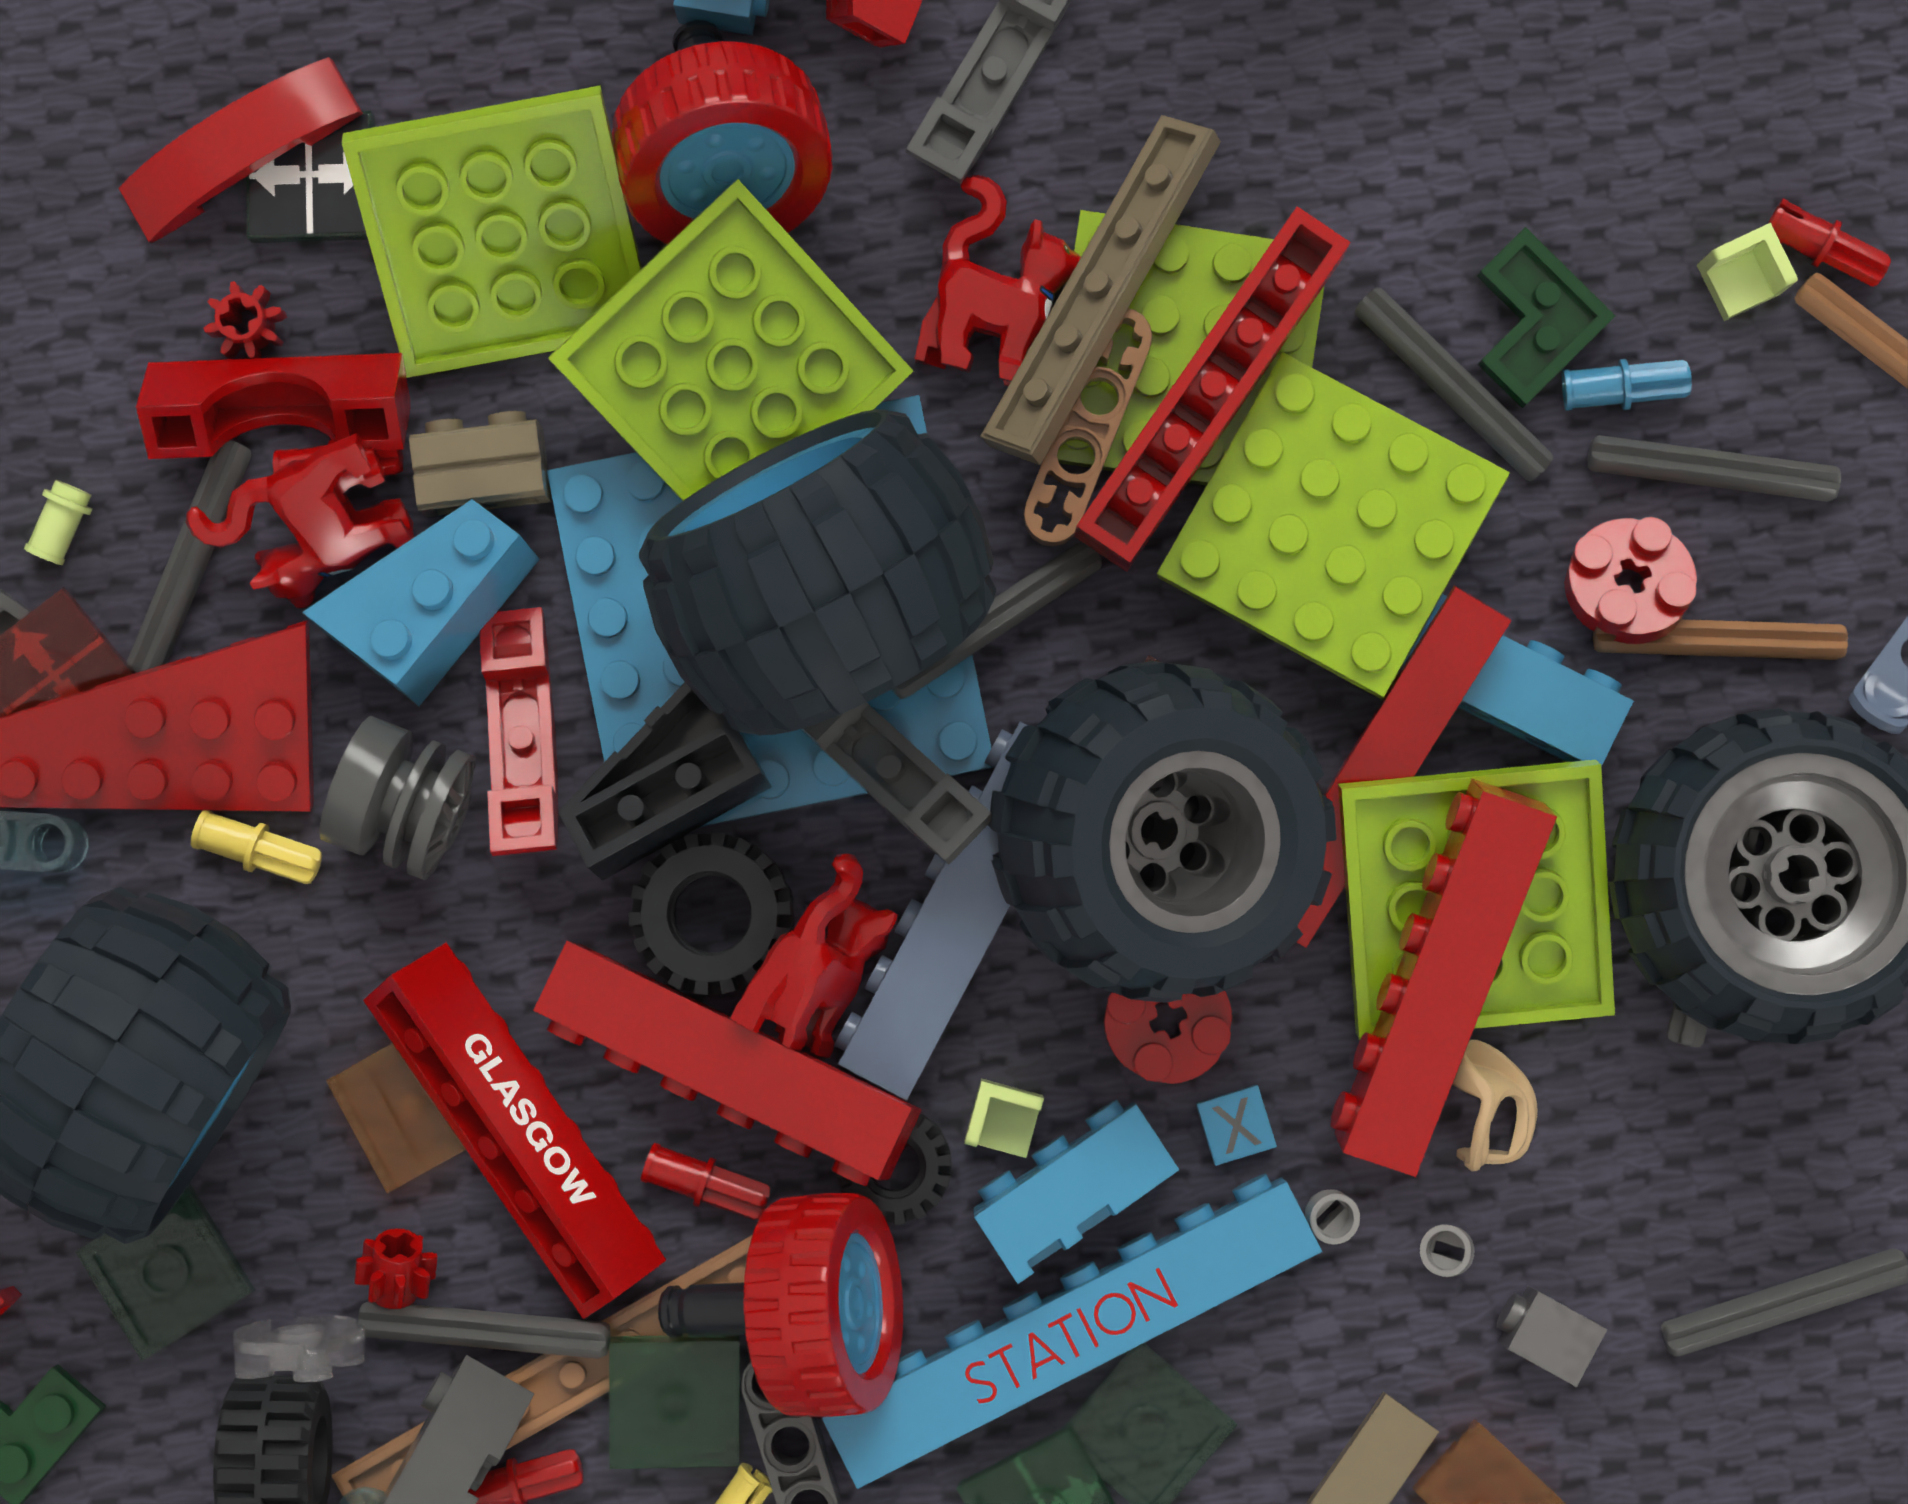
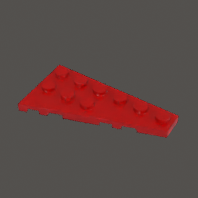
(174, 737)

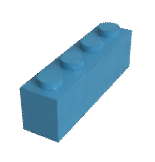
(1544, 701)

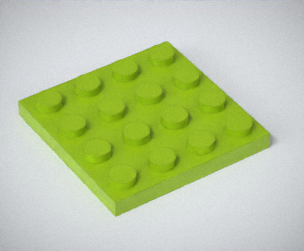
(493, 226)
(1182, 302)
(726, 348)
(1333, 525)
(1561, 941)

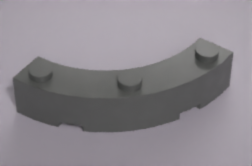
(462, 1437)

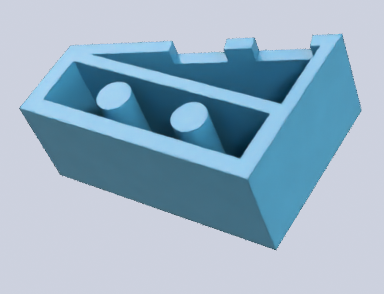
(427, 599)

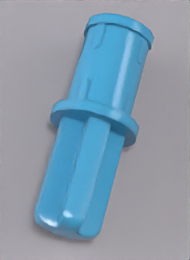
(1625, 384)

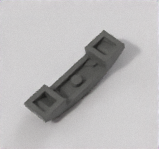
(985, 85)
(902, 780)

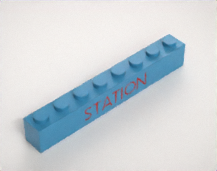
(1077, 1327)

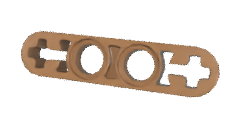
(1094, 430)

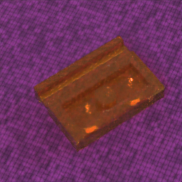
(393, 1118)
(1481, 1472)

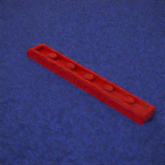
(1412, 716)

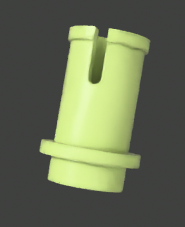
(58, 522)

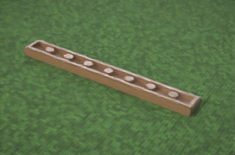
(558, 1381)

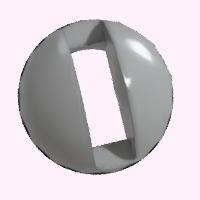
(1338, 1224)
(1441, 1264)

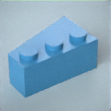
(1072, 1187)

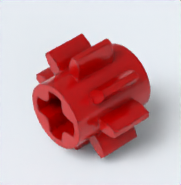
(229, 315)
(395, 1268)

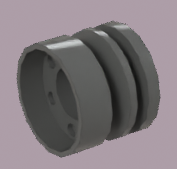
(386, 793)

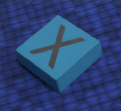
(1236, 1125)

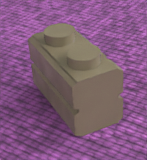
(490, 464)

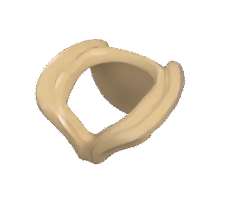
(1491, 1078)

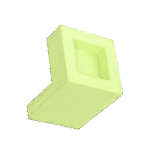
(1747, 271)
(1003, 1118)

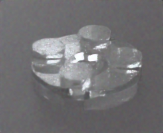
(303, 1347)

